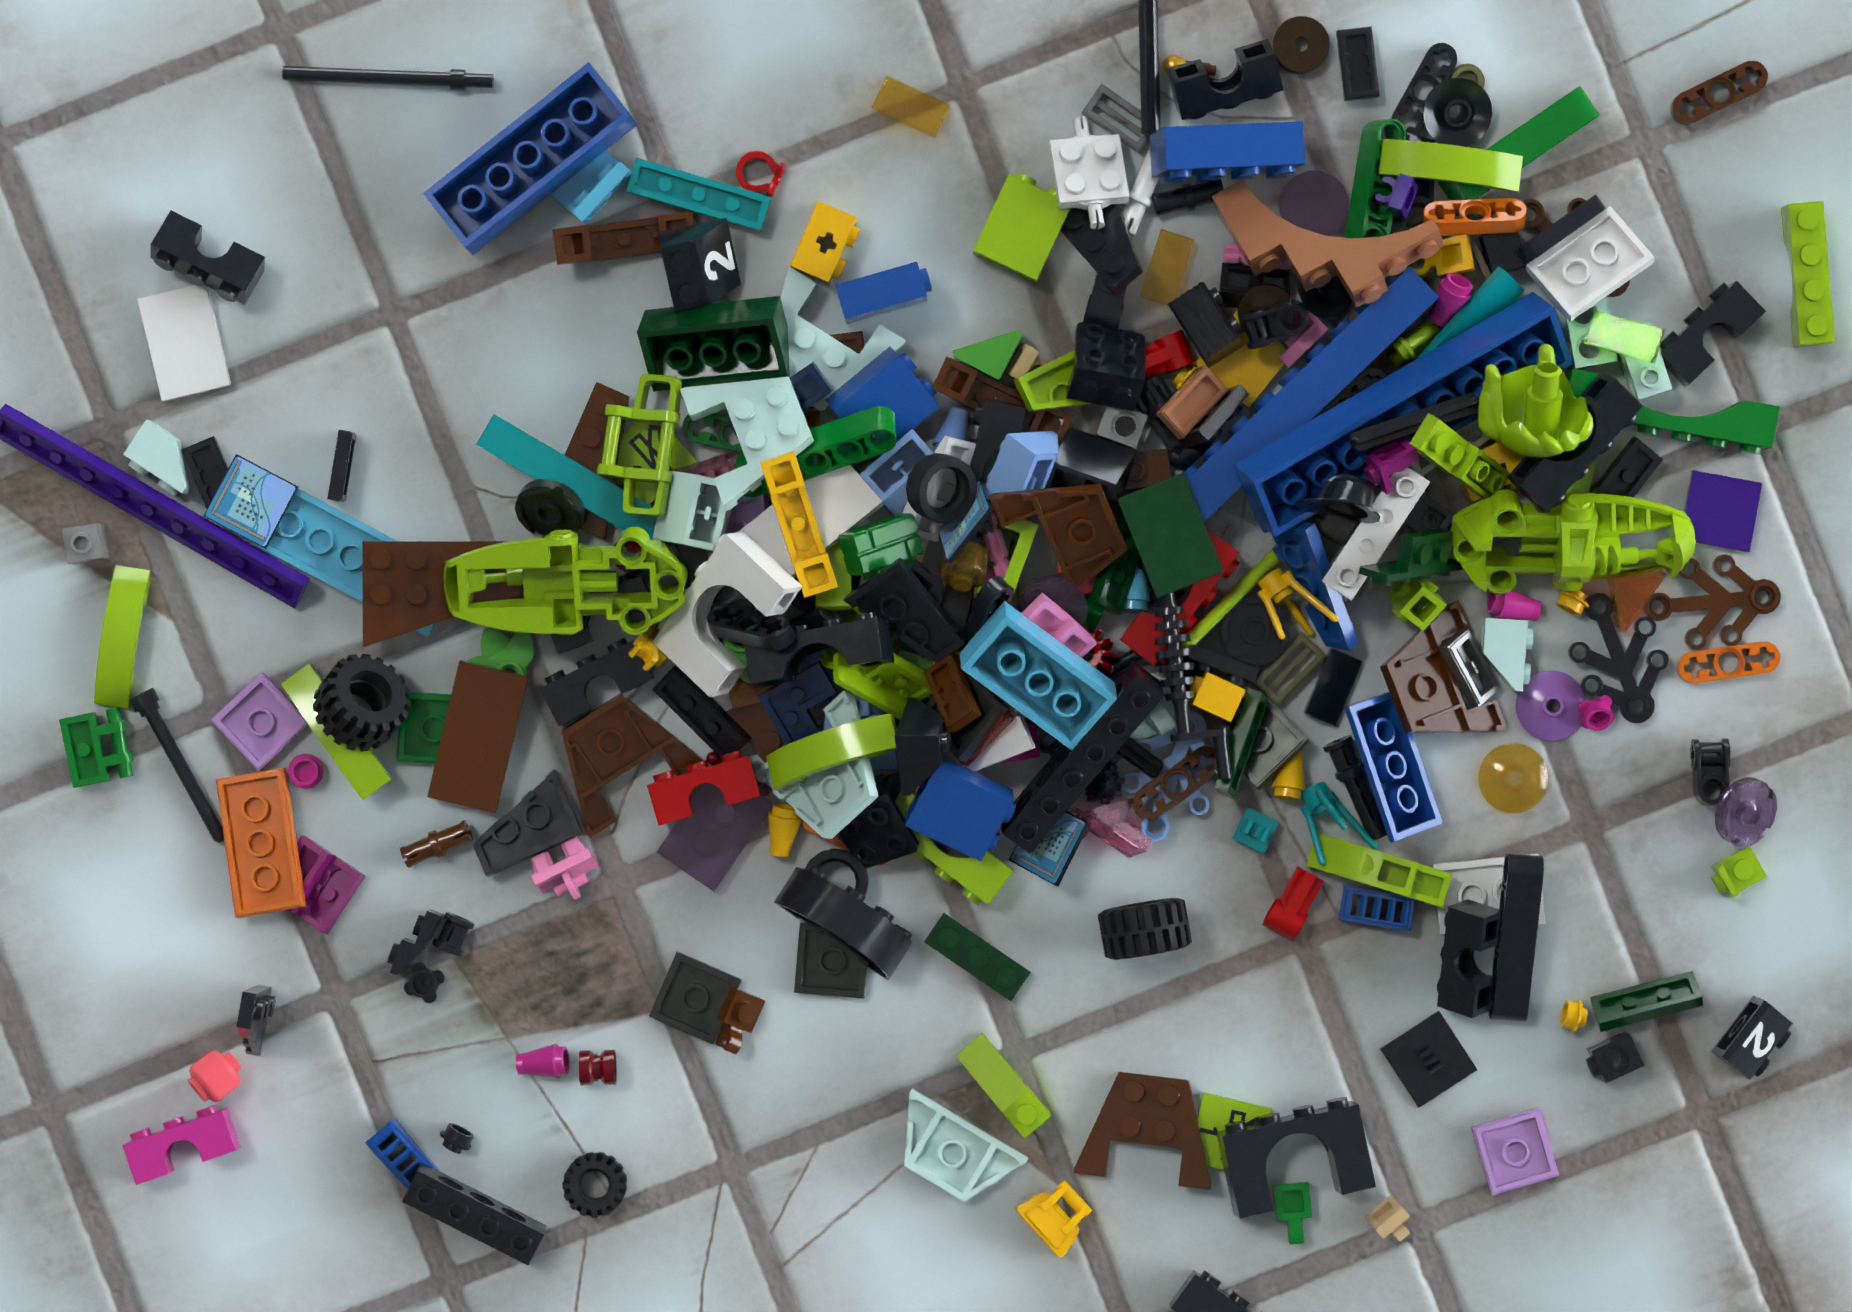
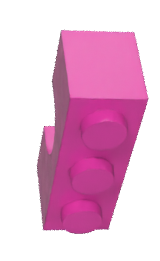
(151, 1152)

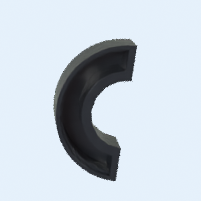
(846, 919)

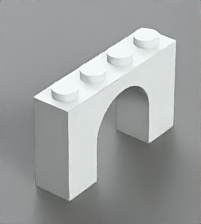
(686, 632)

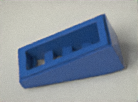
(1346, 906)
(374, 1144)

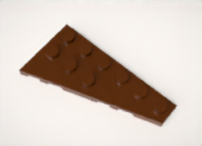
(407, 585)

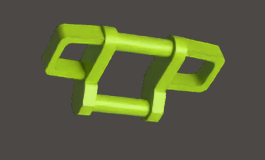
(661, 473)

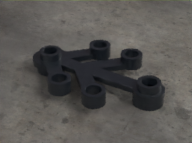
(1621, 664)

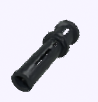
(1351, 773)

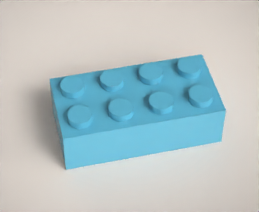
(1038, 675)

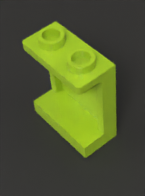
(1021, 227)
(1027, 532)

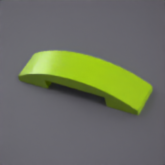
(1451, 164)
(120, 636)
(830, 749)

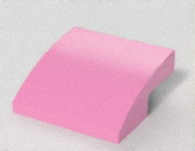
(1059, 625)

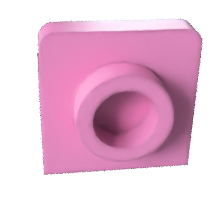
(1302, 342)

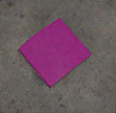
(326, 884)

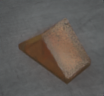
(1631, 594)

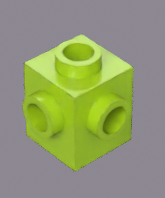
(1416, 601)

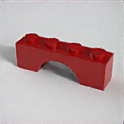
(1141, 633)

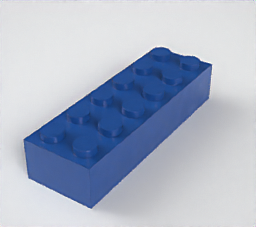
(530, 158)

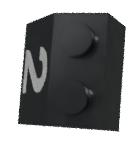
(699, 263)
(1753, 1038)

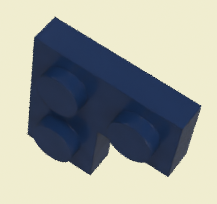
(789, 702)

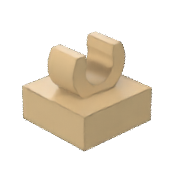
(1023, 361)
(1389, 1218)

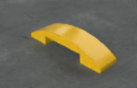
(798, 524)

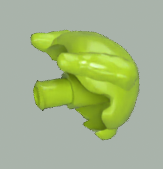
(1533, 408)

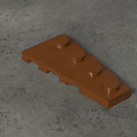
(588, 443)

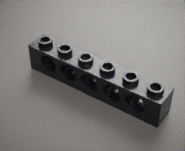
(1073, 770)

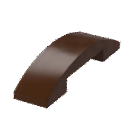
(615, 239)
(972, 388)

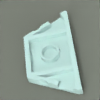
(954, 1150)

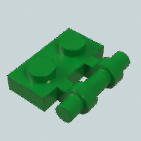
(85, 748)

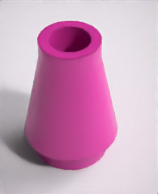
(1453, 295)
(1513, 606)
(545, 1062)

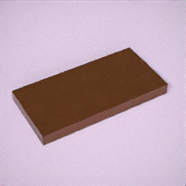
(477, 736)

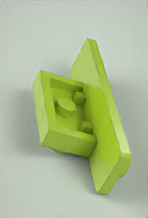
(883, 685)

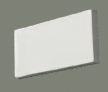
(839, 504)

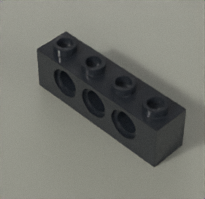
(474, 1213)

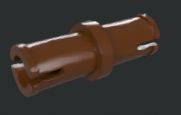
(436, 844)

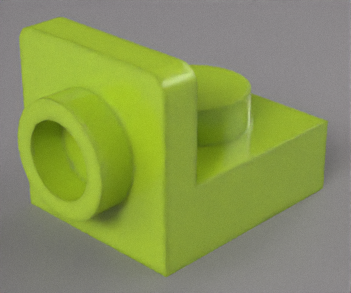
(1737, 872)

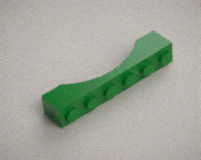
(1743, 423)

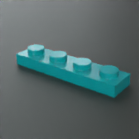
(698, 194)

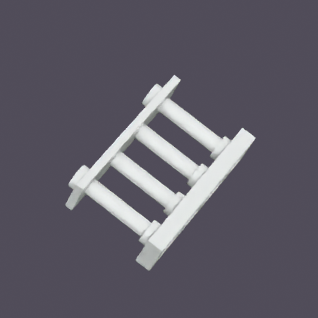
(1372, 539)

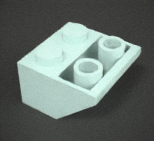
(692, 513)

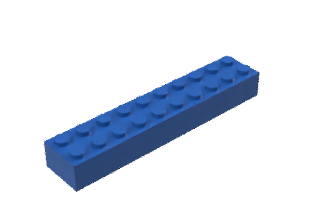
(1312, 388)
(1318, 450)

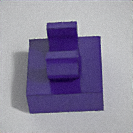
(1402, 196)

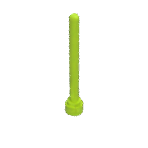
(1231, 599)

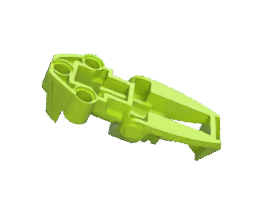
(1570, 544)
(558, 583)

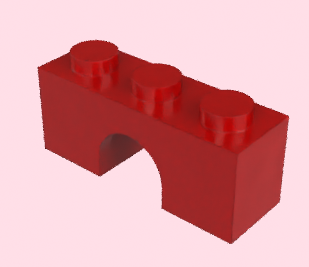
(672, 793)

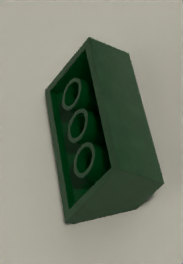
(716, 342)

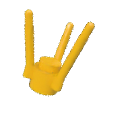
(1277, 587)

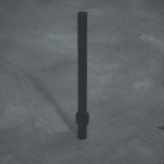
(455, 79)

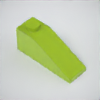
(1003, 1085)

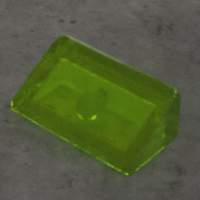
(1624, 337)

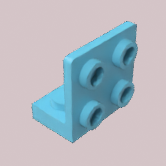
(592, 187)

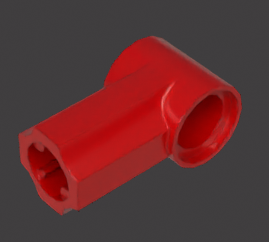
(1167, 354)
(1290, 910)

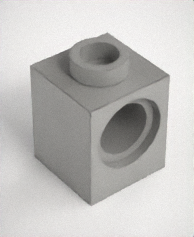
(1107, 427)
(85, 543)

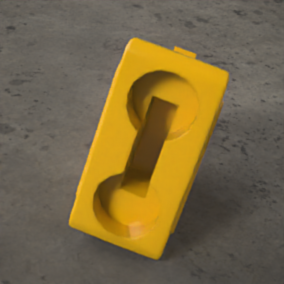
(1050, 1220)

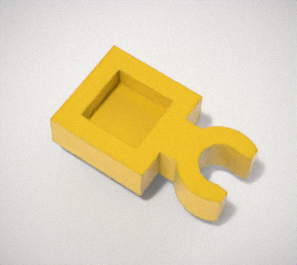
(1451, 258)
(647, 650)

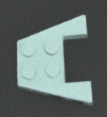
(811, 344)
(765, 421)
(835, 795)

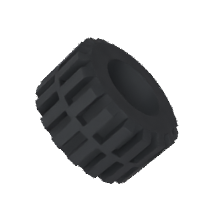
(348, 720)
(1144, 928)

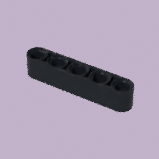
(1516, 951)

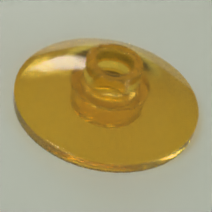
(1495, 783)

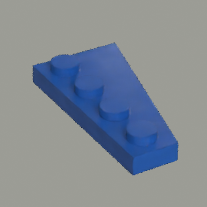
(1308, 562)

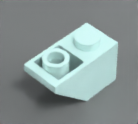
(160, 454)
(1504, 648)

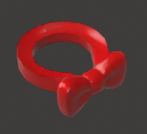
(769, 188)

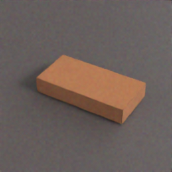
(1192, 402)

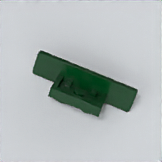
(1418, 557)

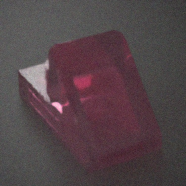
(1110, 826)

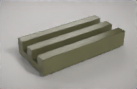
(1310, 646)

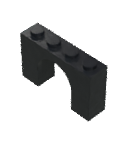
(1247, 1147)

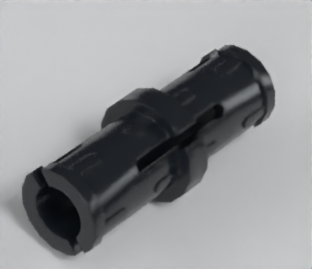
(1186, 197)

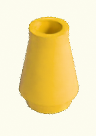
(1290, 780)
(782, 829)

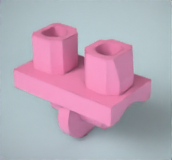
(566, 874)

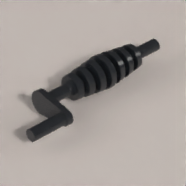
(1177, 682)

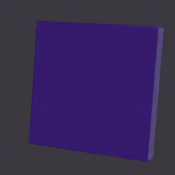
(1722, 510)

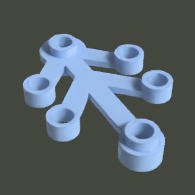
(1179, 752)

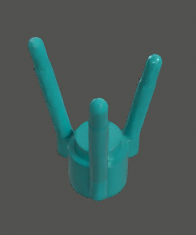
(1322, 803)

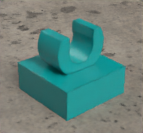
(1255, 830)

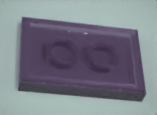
(714, 835)

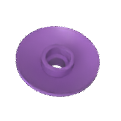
(1532, 707)

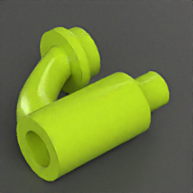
(1413, 343)

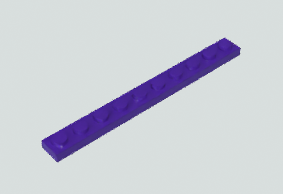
(151, 507)

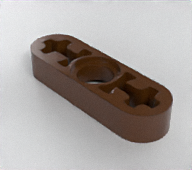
(1746, 89)
(1149, 790)

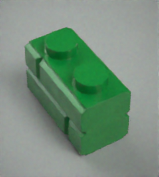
(880, 544)

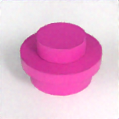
(305, 771)

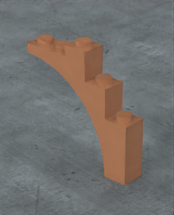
(1316, 258)

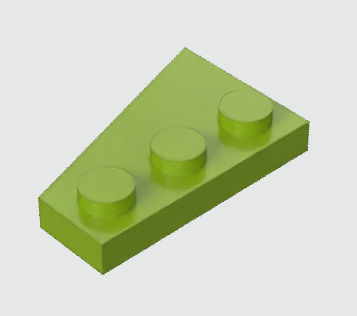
(1046, 385)

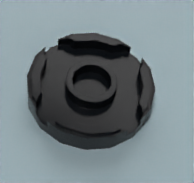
(1248, 623)

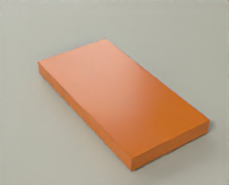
(260, 843)

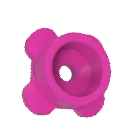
(1596, 713)

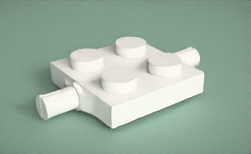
(1089, 172)

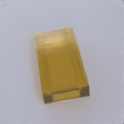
(910, 106)
(1166, 267)

